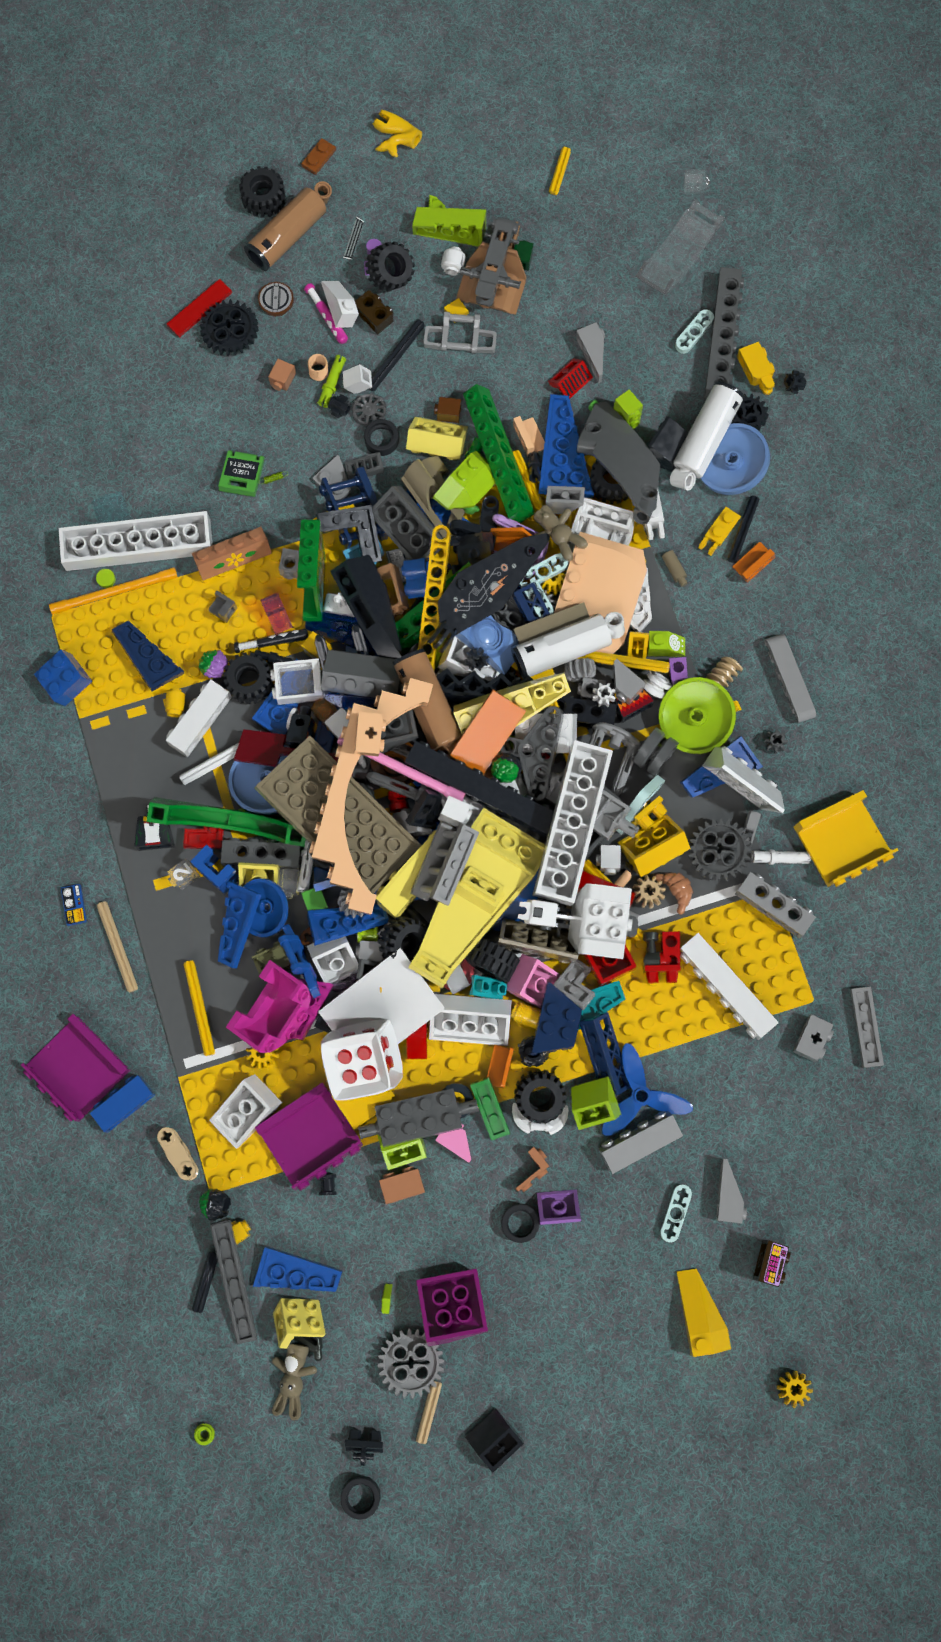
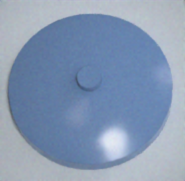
(738, 461)
(242, 781)

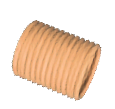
(318, 375)

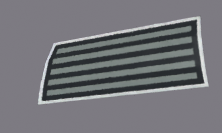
(353, 238)

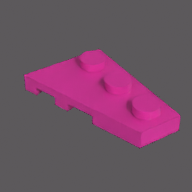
(314, 1006)

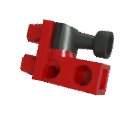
(662, 962)

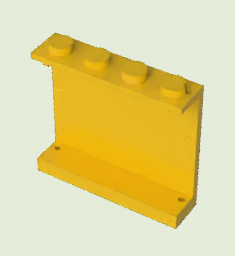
(843, 840)

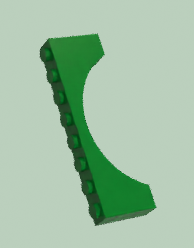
(185, 813)

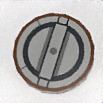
(276, 299)

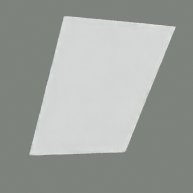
(403, 999)

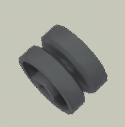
(653, 750)

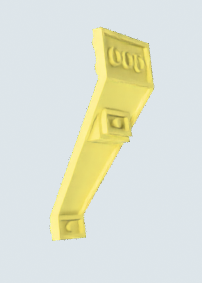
(499, 863)

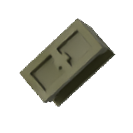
(275, 954)

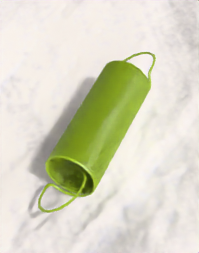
(274, 477)

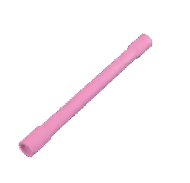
(415, 775)

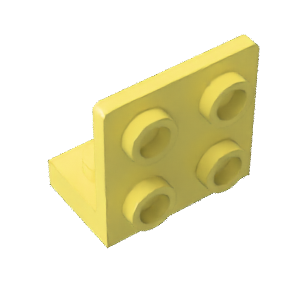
(297, 1318)

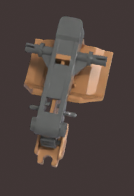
(495, 271)

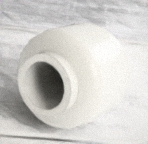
(453, 260)

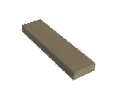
(550, 623)

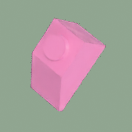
(456, 1142)

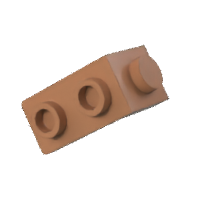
(538, 1156)

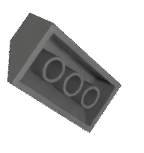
(405, 523)
(359, 674)

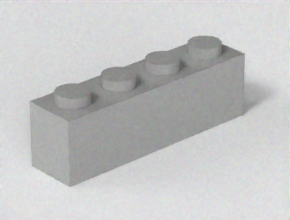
(640, 1142)

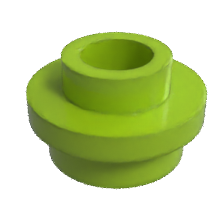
(197, 1434)

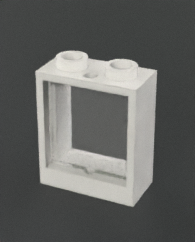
(295, 681)

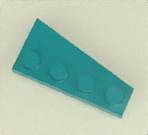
(605, 999)

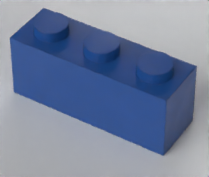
(122, 1103)

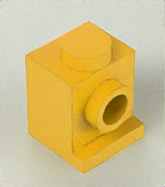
(241, 1230)

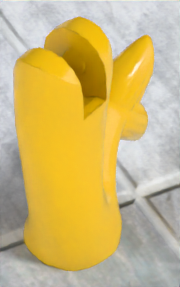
(403, 132)

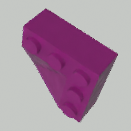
(451, 1307)

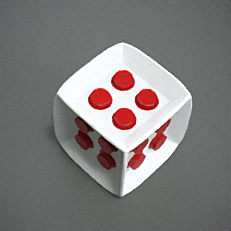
(361, 1059)

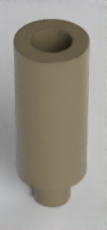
(675, 567)

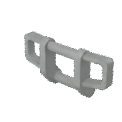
(460, 346)

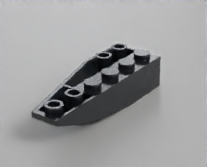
(369, 603)

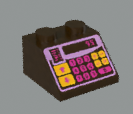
(771, 1263)

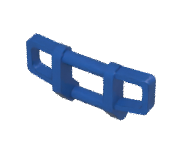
(293, 947)

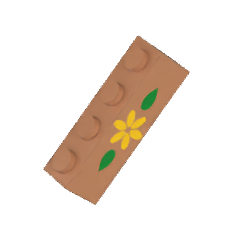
(232, 553)

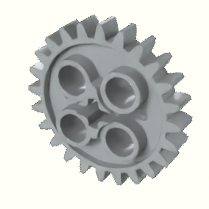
(411, 1383)

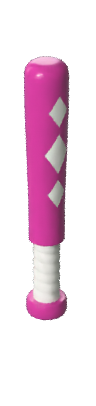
(338, 332)

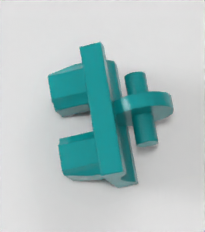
(487, 987)

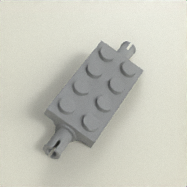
(610, 813)

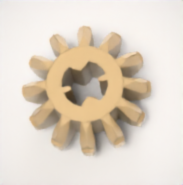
(653, 886)

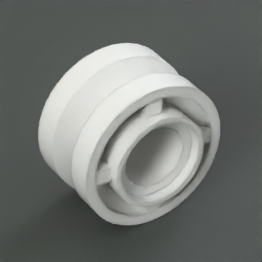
(656, 684)

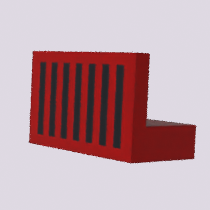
(571, 377)

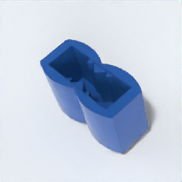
(416, 576)

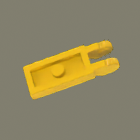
(720, 529)

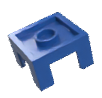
(203, 863)

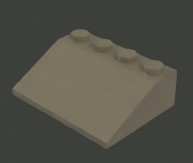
(532, 940)

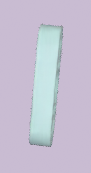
(702, 329)
(686, 1200)

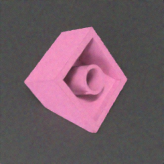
(530, 980)

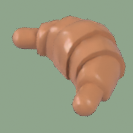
(679, 887)

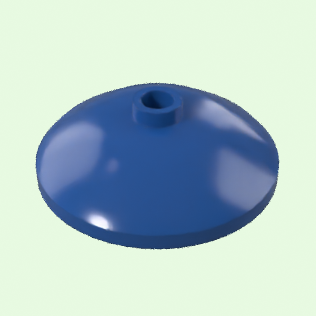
(266, 920)

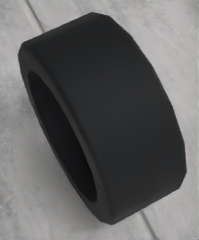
(381, 424)
(535, 1223)
(348, 1509)

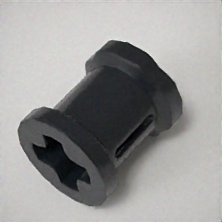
(328, 1185)

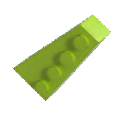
(451, 224)

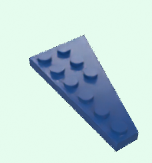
(560, 458)

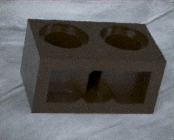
(371, 314)

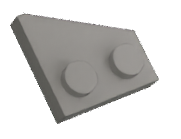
(334, 473)

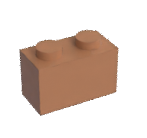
(402, 1185)

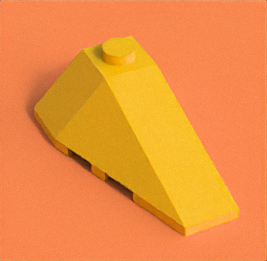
(703, 1322)

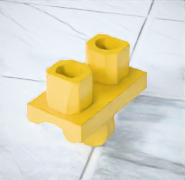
(655, 807)

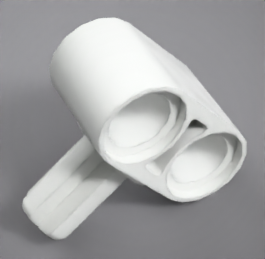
(336, 605)

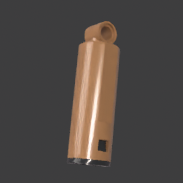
(288, 226)
(435, 718)

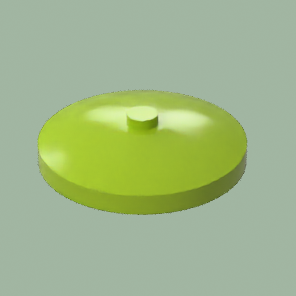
(697, 715)

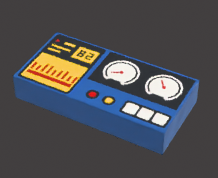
(73, 905)

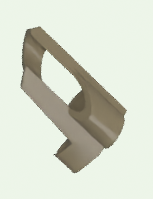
(423, 481)

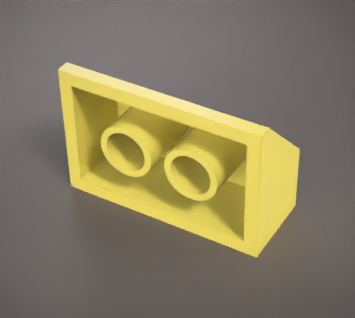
(436, 438)

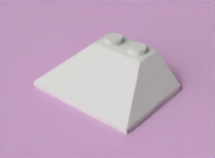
(604, 522)

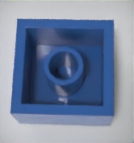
(63, 677)

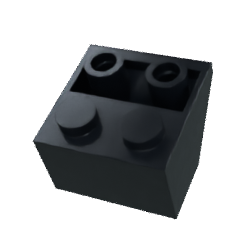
(667, 443)
(494, 1440)

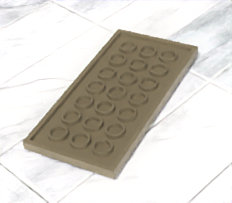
(372, 834)

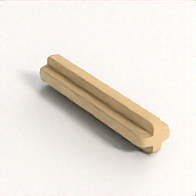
(428, 1413)

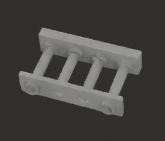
(444, 863)

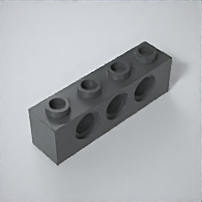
(232, 846)

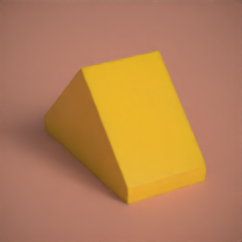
(637, 644)

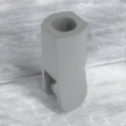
(751, 824)

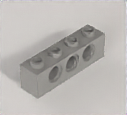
(779, 915)

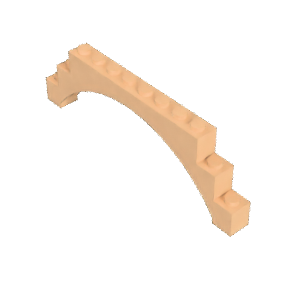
(331, 841)

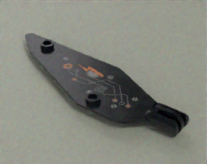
(484, 588)

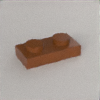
(318, 156)

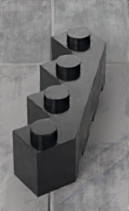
(471, 686)

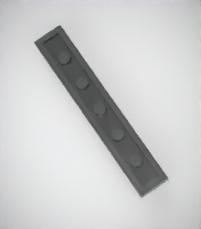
(233, 1281)

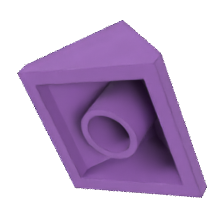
(558, 1207)

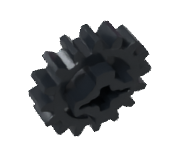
(755, 417)

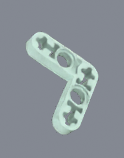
(557, 570)
(643, 796)

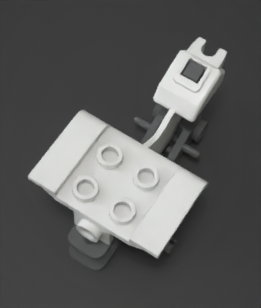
(595, 922)

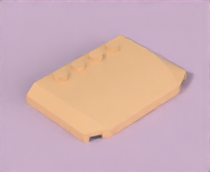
(606, 579)

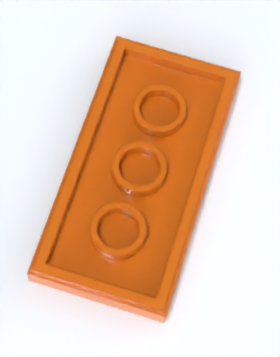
(487, 732)

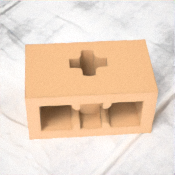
(367, 722)

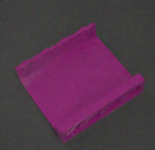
(76, 1069)
(309, 1137)

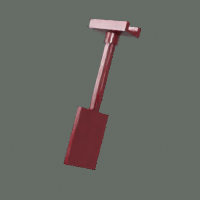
(264, 748)

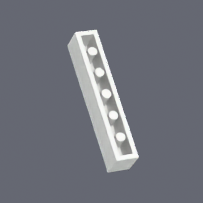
(728, 987)

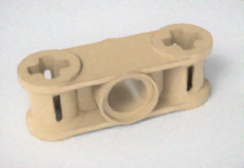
(177, 1153)

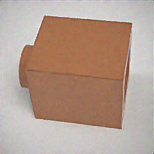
(281, 375)

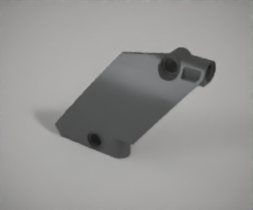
(623, 456)

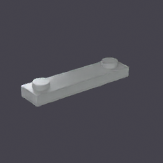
(866, 1027)

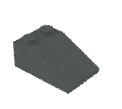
(399, 732)

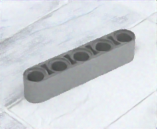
(791, 678)

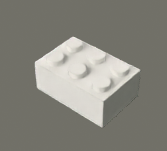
(567, 734)

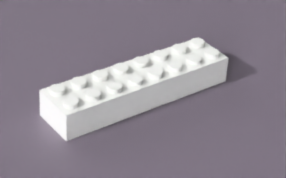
(134, 540)
(572, 823)

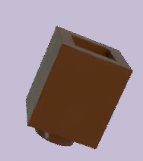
(448, 409)

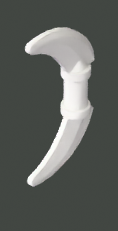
(527, 1126)

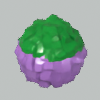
(213, 663)

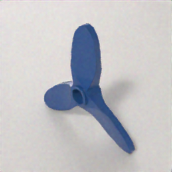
(630, 1106)

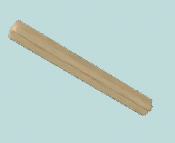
(117, 946)

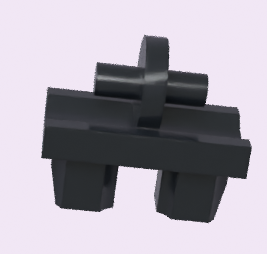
(355, 1444)

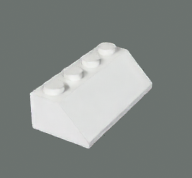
(472, 1020)

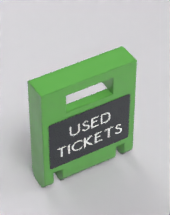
(241, 468)

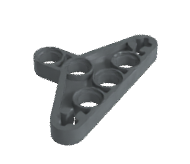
(534, 761)

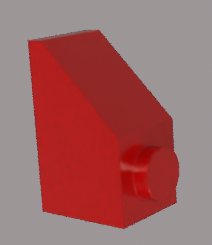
(417, 1044)

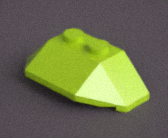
(466, 484)

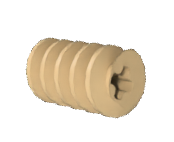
(724, 670)

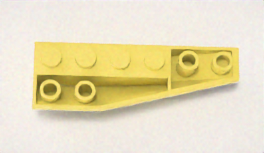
(531, 696)
(396, 895)

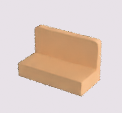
(529, 435)

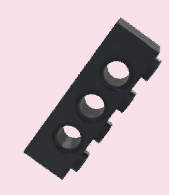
(587, 705)

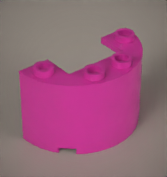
(275, 1013)

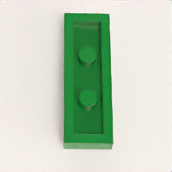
(490, 1108)

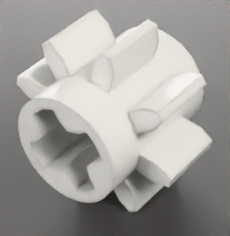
(603, 689)

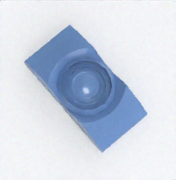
(495, 641)

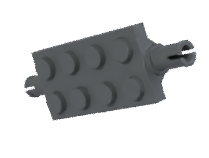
(418, 1117)

